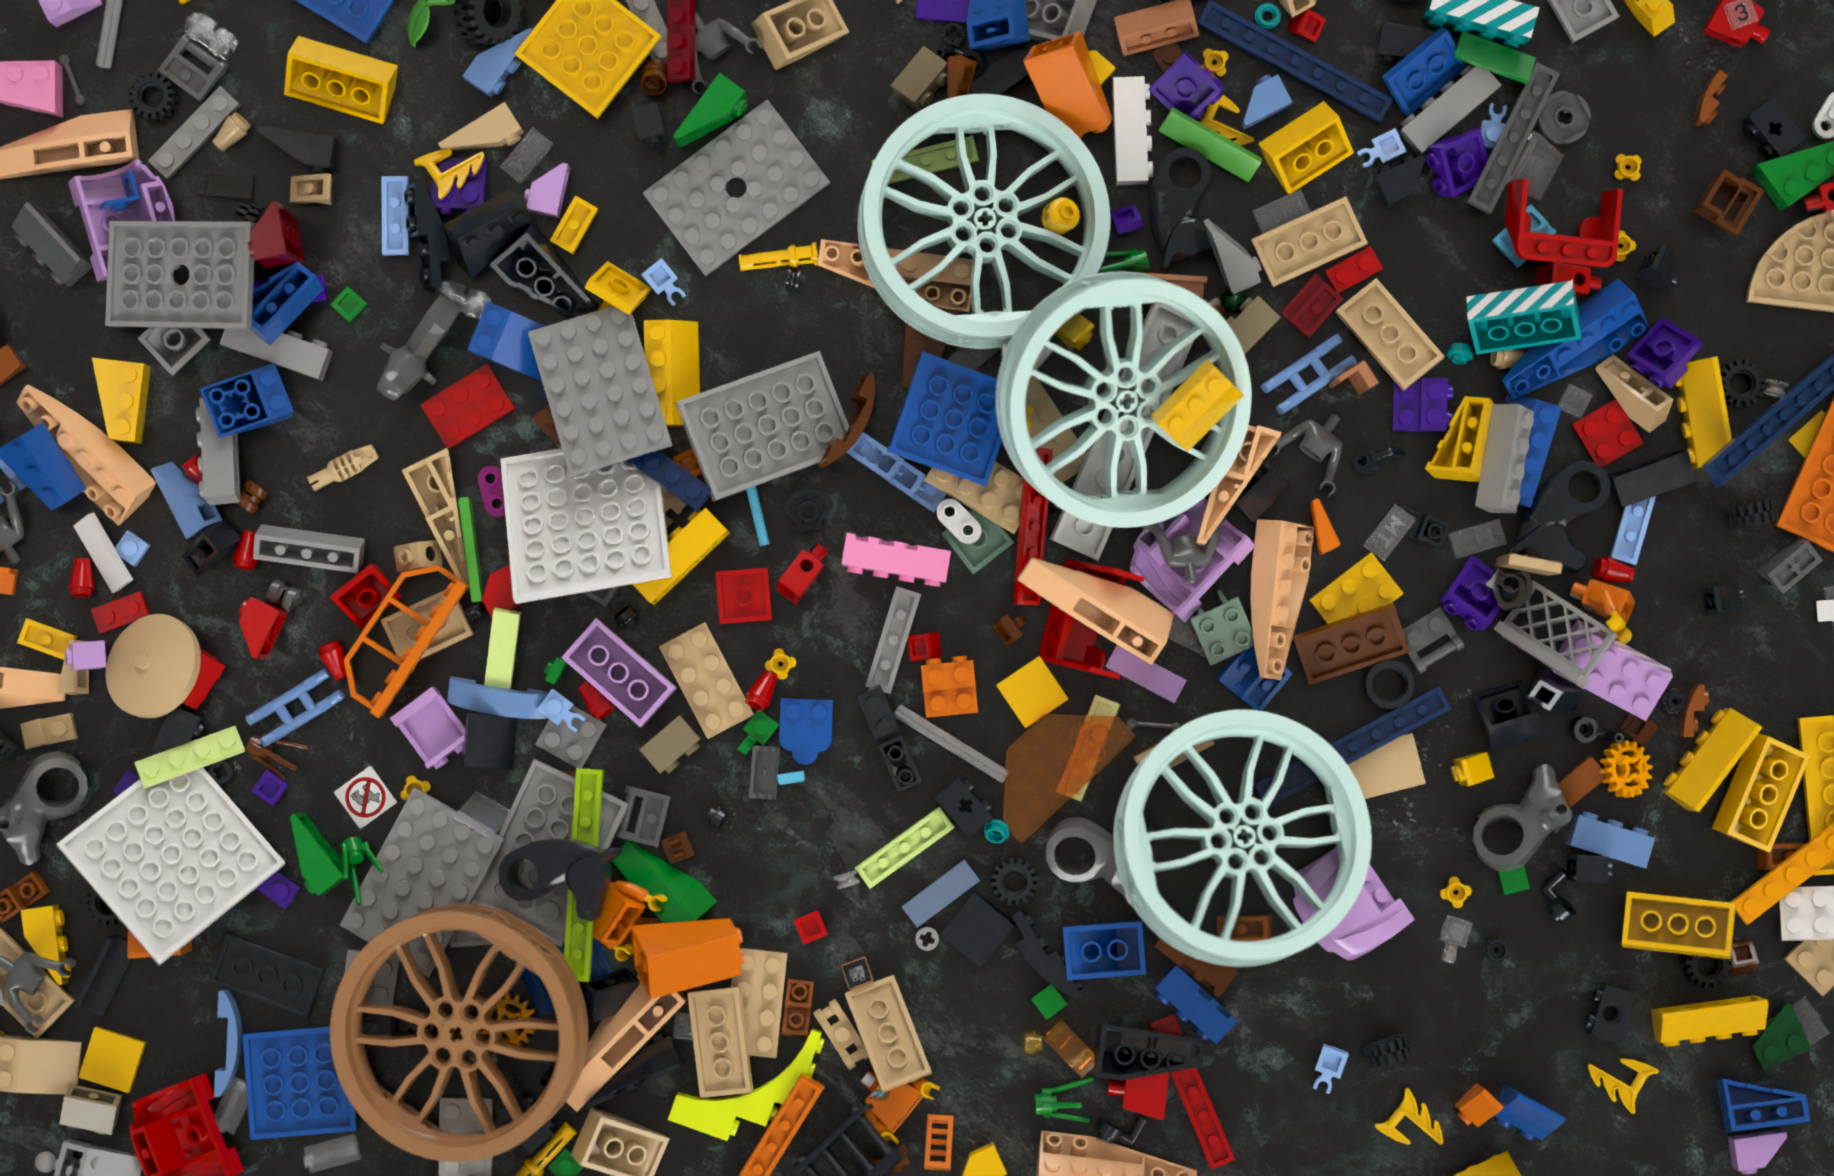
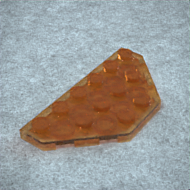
(1054, 763)

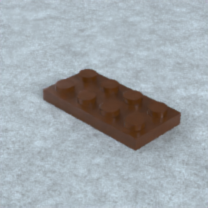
(1351, 643)

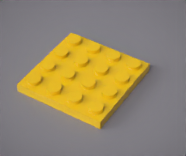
(588, 49)

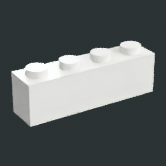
(1130, 130)

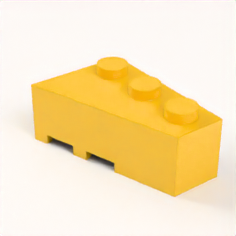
(123, 397)
(1464, 445)

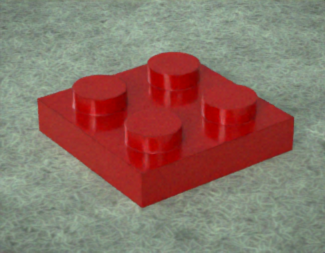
(1607, 433)
(743, 596)

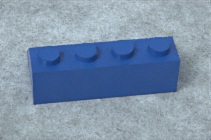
(1541, 435)

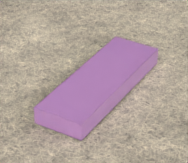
(1148, 676)

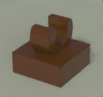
(1009, 629)
(678, 847)

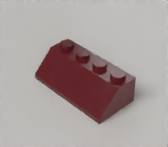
(276, 239)

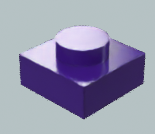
(1126, 219)
(270, 787)

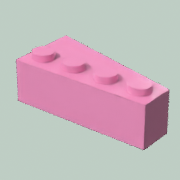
(32, 86)
(895, 559)

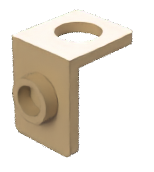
(413, 555)

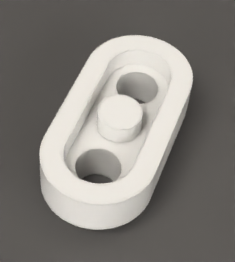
(1826, 115)
(958, 521)

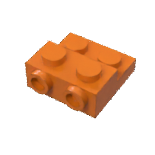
(949, 687)

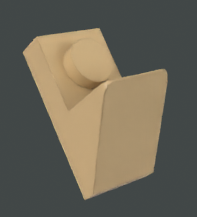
(311, 189)
(48, 731)

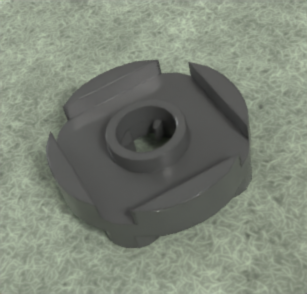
(1567, 103)

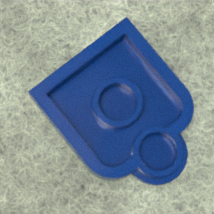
(805, 727)

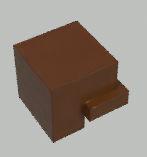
(1728, 201)

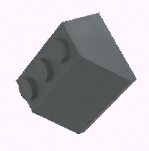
(50, 245)

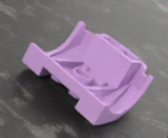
(93, 190)
(1170, 583)
(1370, 920)

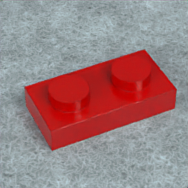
(1353, 270)
(120, 612)

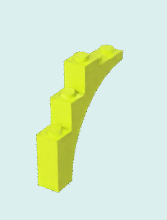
(718, 1115)

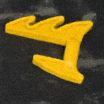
(1226, 131)
(446, 179)
(1626, 1093)
(1409, 1108)

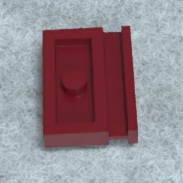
(1311, 306)

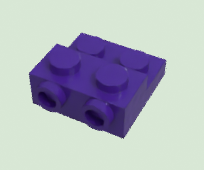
(1187, 87)
(1457, 162)
(468, 196)
(1664, 353)
(1422, 406)
(1470, 596)

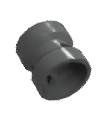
(283, 595)

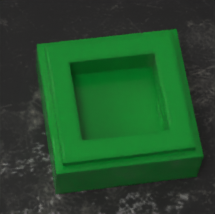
(349, 304)
(1513, 881)
(1049, 1001)

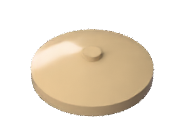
(153, 666)

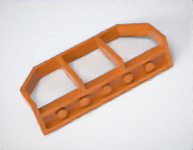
(410, 657)

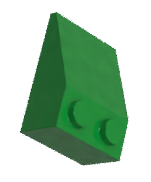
(715, 109)
(317, 859)

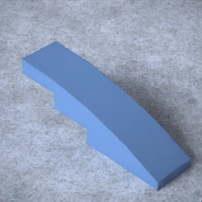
(896, 472)

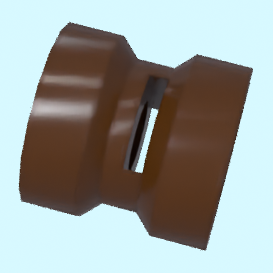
(654, 77)
(250, 502)

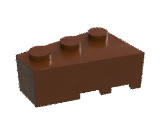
(914, 344)
(1210, 975)

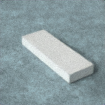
(103, 552)

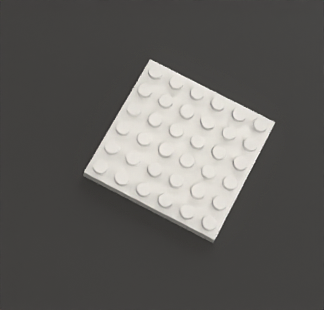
(581, 528)
(171, 858)

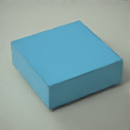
(792, 777)

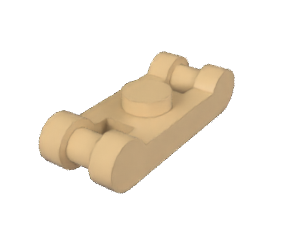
(841, 1033)

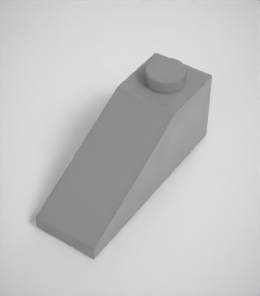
(1235, 263)

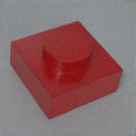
(810, 927)

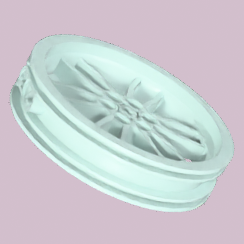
(974, 115)
(1141, 505)
(1347, 820)

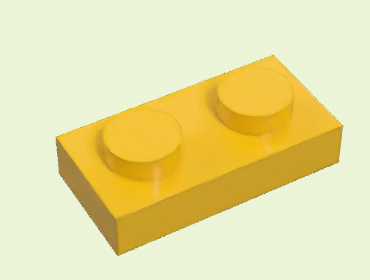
(574, 225)
(45, 638)

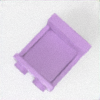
(431, 728)

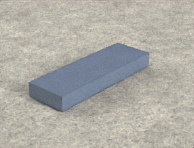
(940, 893)

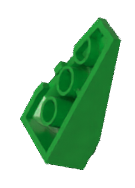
(685, 895)

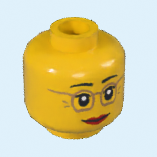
(1060, 216)

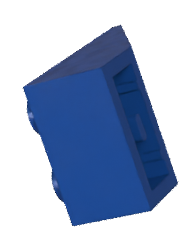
(996, 24)
(247, 401)

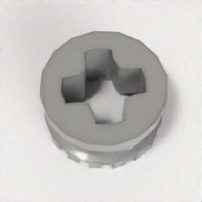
(1774, 388)
(847, 879)
(934, 935)

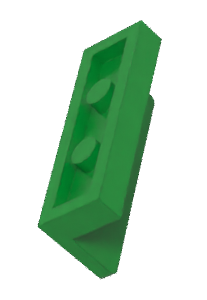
(1494, 57)

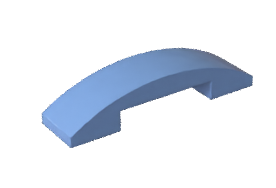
(495, 700)
(228, 1009)

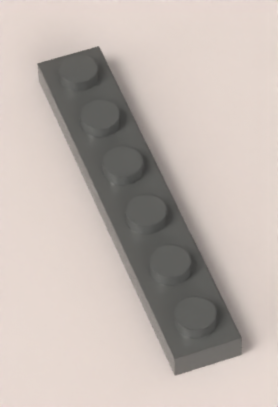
(1513, 138)

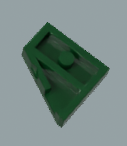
(1780, 1039)

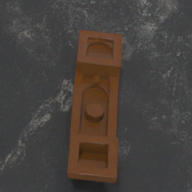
(864, 397)

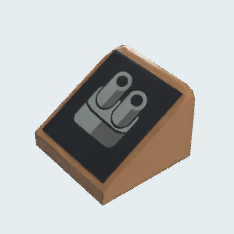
(857, 973)

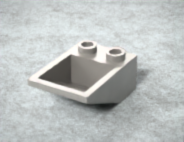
(94, 1161)

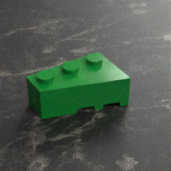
(1795, 174)

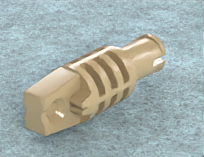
(344, 466)

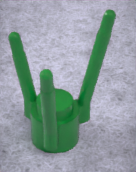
(1134, 262)
(353, 852)
(1047, 1104)

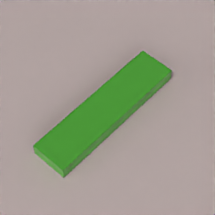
(1211, 144)
(471, 549)

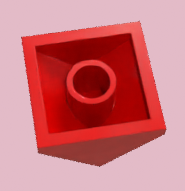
(364, 594)

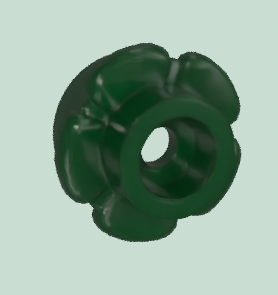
(1232, 301)

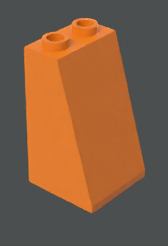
(1069, 83)
(686, 954)

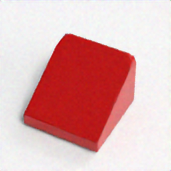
(1307, 25)
(924, 646)

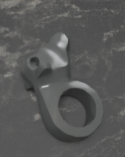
(408, 363)
(27, 813)
(1538, 815)
(1100, 866)

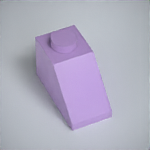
(62, 11)
(548, 192)
(86, 655)
(1754, 1149)

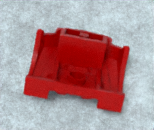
(179, 1134)

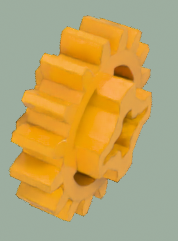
(1626, 769)
(503, 1009)

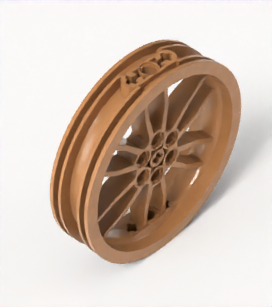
(400, 1121)

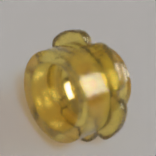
(1032, 1043)

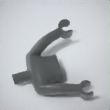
(712, 43)
(1317, 444)
(10, 533)
(1185, 551)
(27, 977)

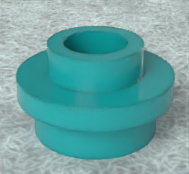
(1267, 8)
(1460, 353)
(996, 831)

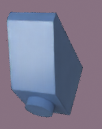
(1266, 100)

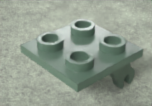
(1223, 629)

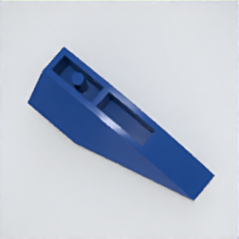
(1607, 324)

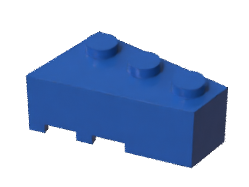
(282, 300)
(42, 466)
(1194, 1004)
(1758, 1107)

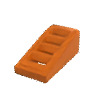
(1324, 532)
(938, 1165)

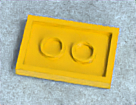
(1356, 591)

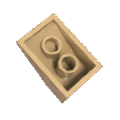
(798, 29)
(38, 1064)
(618, 1145)

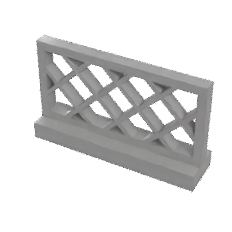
(1548, 655)

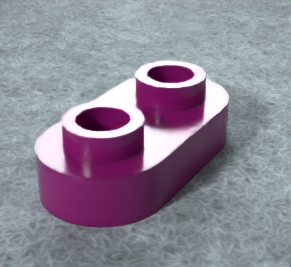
(492, 491)

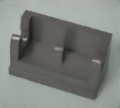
(1790, 565)
(764, 772)

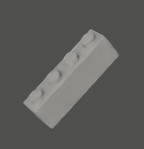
(1448, 109)
(286, 351)
(1504, 458)
(218, 462)
(309, 548)

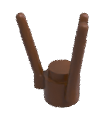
(259, 753)

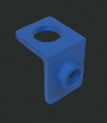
(131, 195)

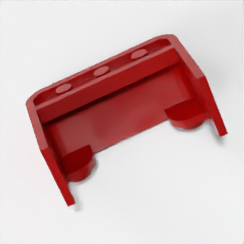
(1596, 235)
(1071, 642)

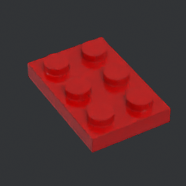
(467, 406)

